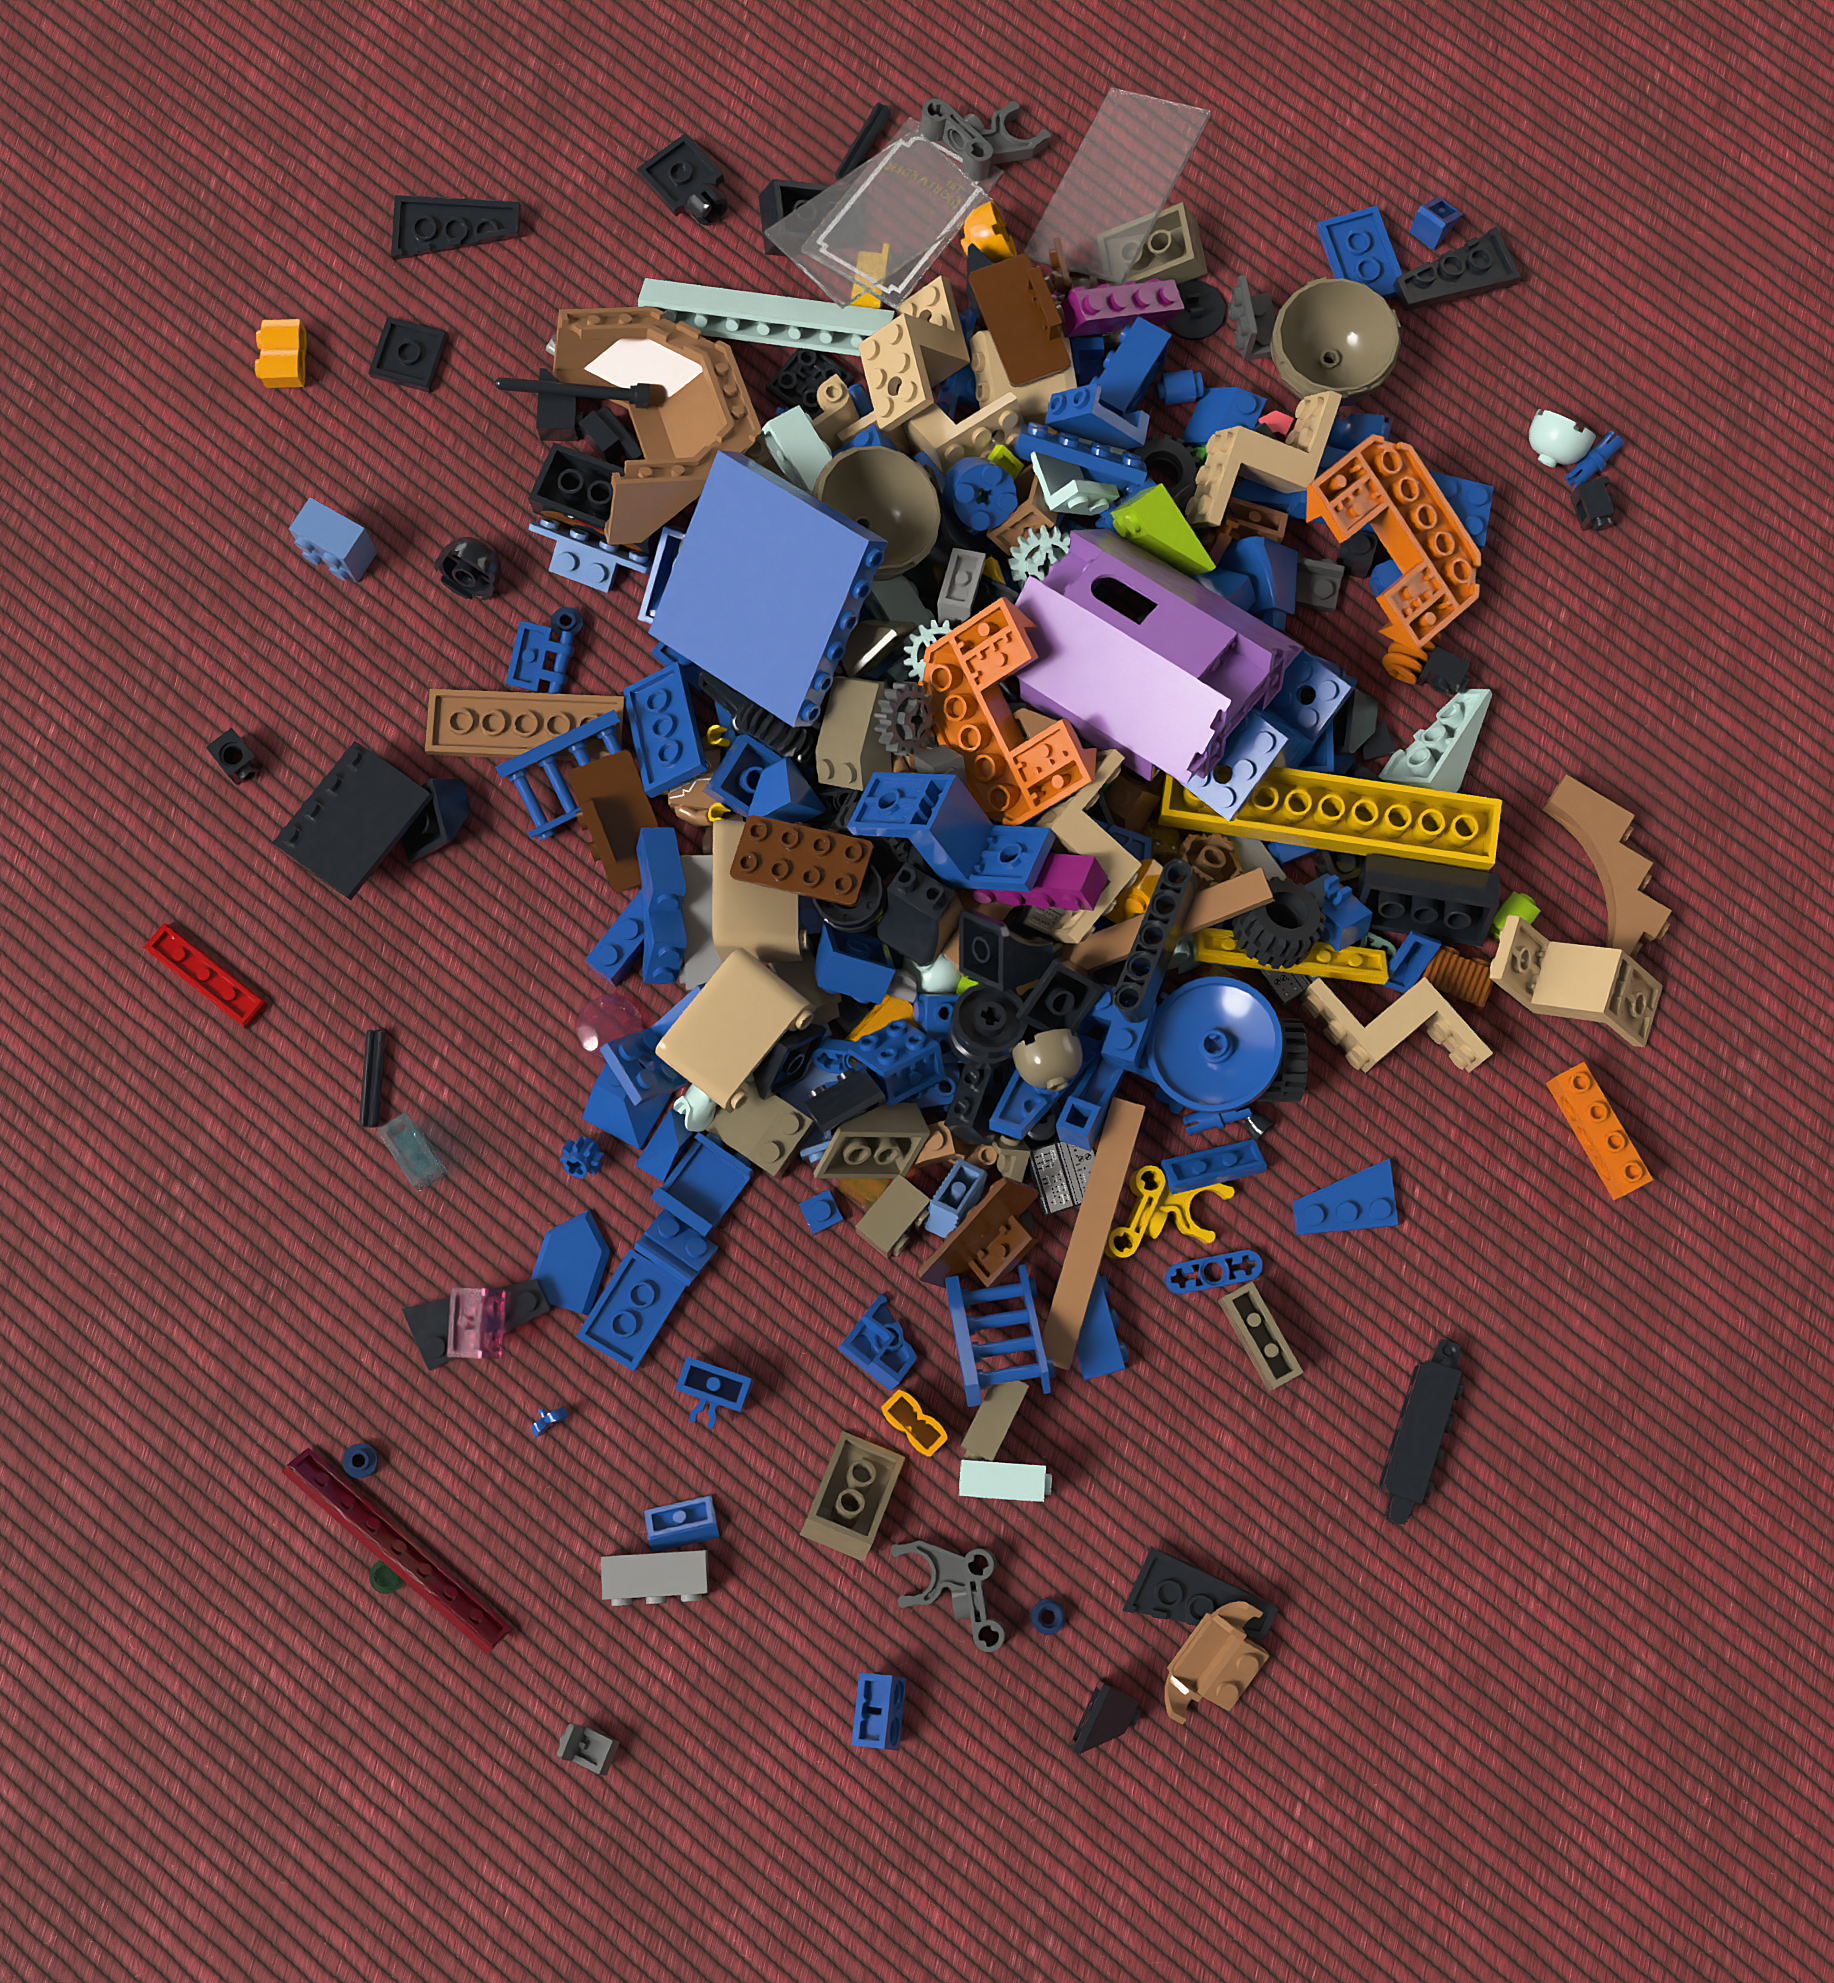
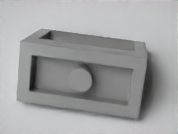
(960, 586)

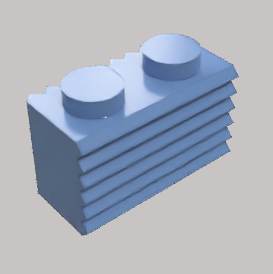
(955, 1198)

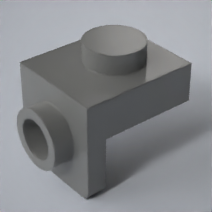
(587, 1748)

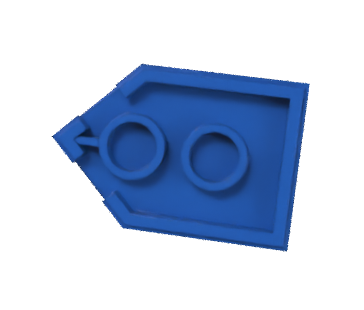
(572, 1263)

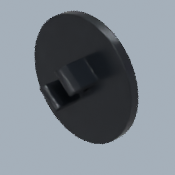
(1201, 312)

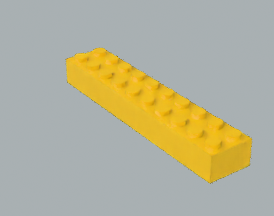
(1349, 817)

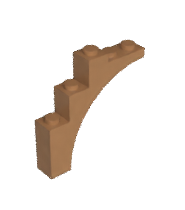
(1624, 874)

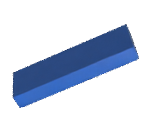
(1213, 1166)

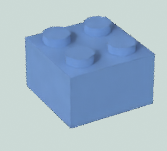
(332, 541)

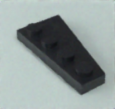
(443, 224)
(1470, 270)
(431, 1320)
(1185, 1593)

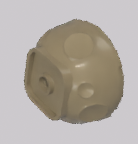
(1339, 323)
(886, 496)

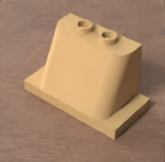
(993, 381)

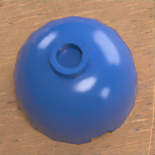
(1356, 428)

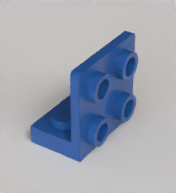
(901, 1058)

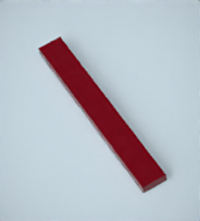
(397, 1550)

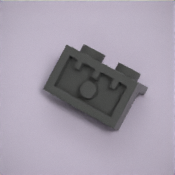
(1317, 583)

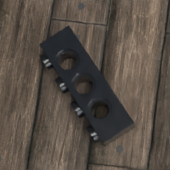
(976, 1101)

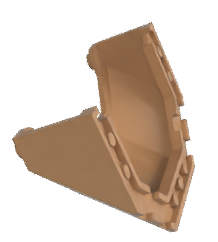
(692, 410)

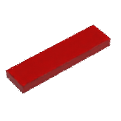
(205, 975)

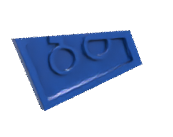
(1350, 1204)

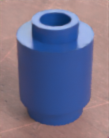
(1179, 387)

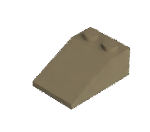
(1170, 249)
(848, 740)
(764, 1131)
(875, 1144)
(852, 1496)

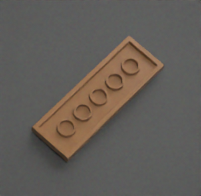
(513, 722)

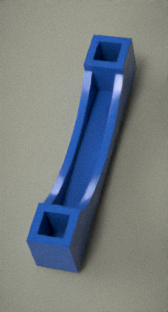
(1090, 1102)

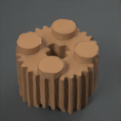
(1210, 859)

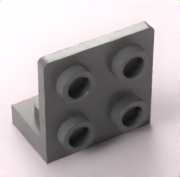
(1253, 321)

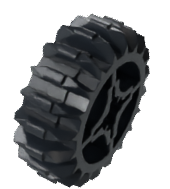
(775, 733)

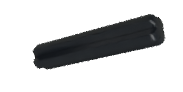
(864, 140)
(372, 1078)

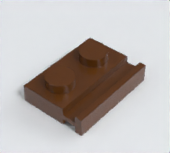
(1217, 538)

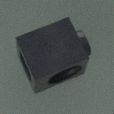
(225, 748)

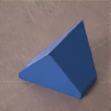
(785, 794)

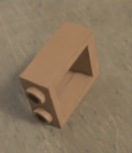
(1030, 512)

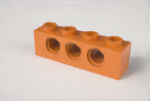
(1599, 1131)

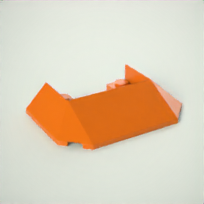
(1416, 525)
(1003, 771)

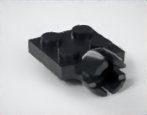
(686, 181)

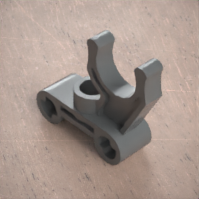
(973, 142)
(966, 1587)

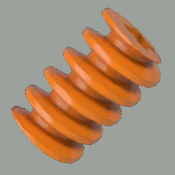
(1402, 660)

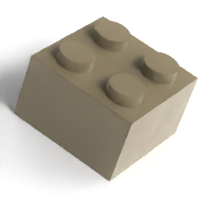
(894, 1217)

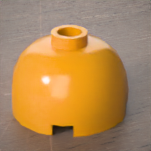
(988, 233)

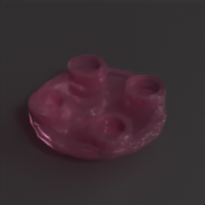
(606, 1020)

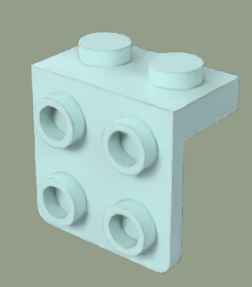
(1066, 488)

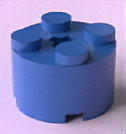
(996, 497)

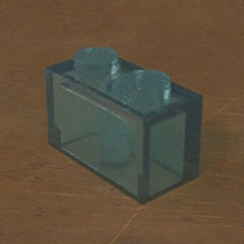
(412, 1151)

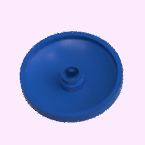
(1215, 1045)

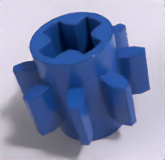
(581, 1157)

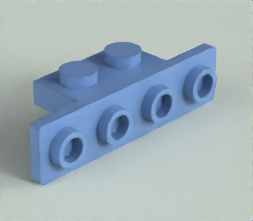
(587, 559)

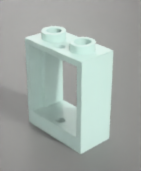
(1004, 1481)

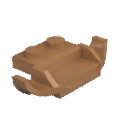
(1214, 1661)

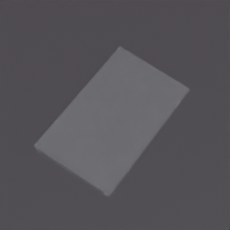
(1118, 183)
(877, 218)

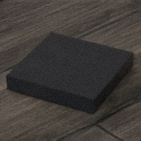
(408, 354)

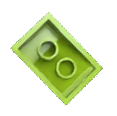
(1158, 527)

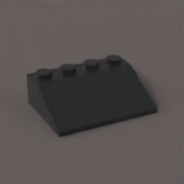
(352, 820)

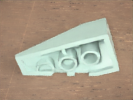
(1442, 751)

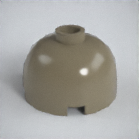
(1049, 1060)

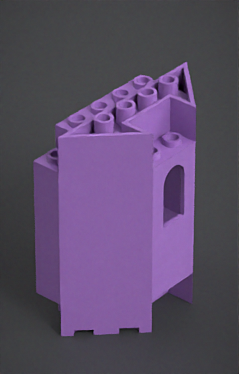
(1154, 688)

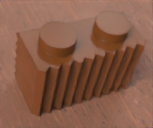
(1459, 979)

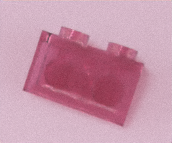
(476, 1323)

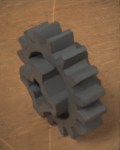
(905, 718)

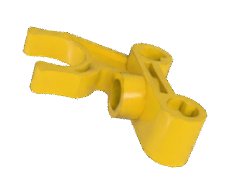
(1152, 1210)

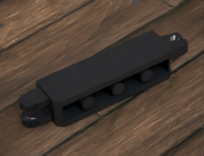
(1420, 1431)

